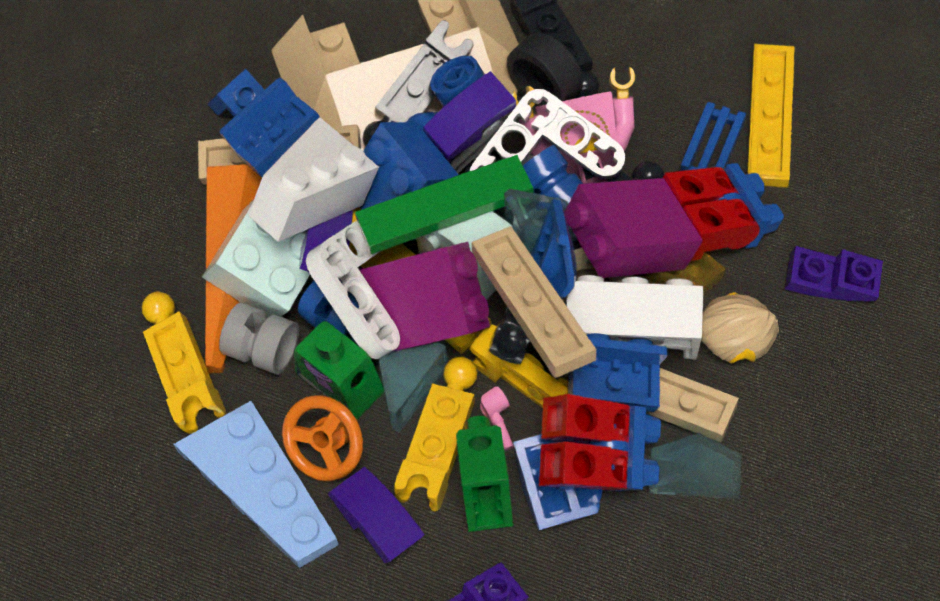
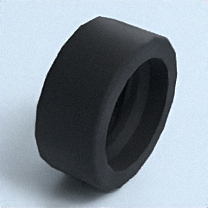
(545, 65)

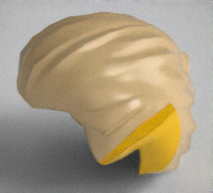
(738, 328)

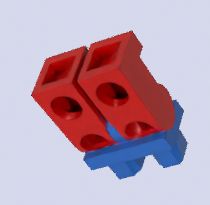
(724, 206)
(614, 450)

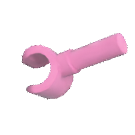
(491, 405)

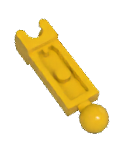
(179, 362)
(527, 377)
(434, 440)

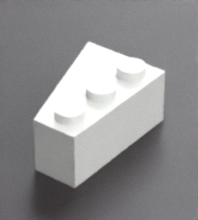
(312, 183)
(638, 310)

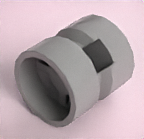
(253, 336)

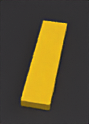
(771, 114)

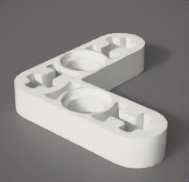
(549, 129)
(336, 261)

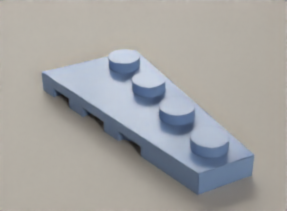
(253, 472)

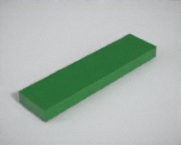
(441, 204)

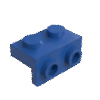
(268, 126)
(621, 373)

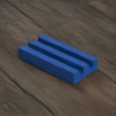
(722, 117)

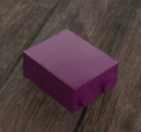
(632, 227)
(431, 295)

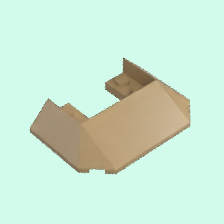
(344, 92)

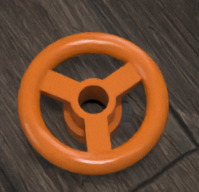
(339, 427)

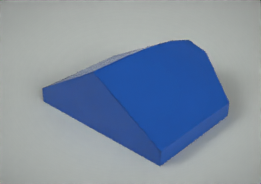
(555, 250)
(551, 504)

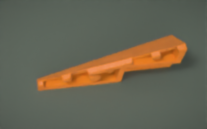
(228, 194)

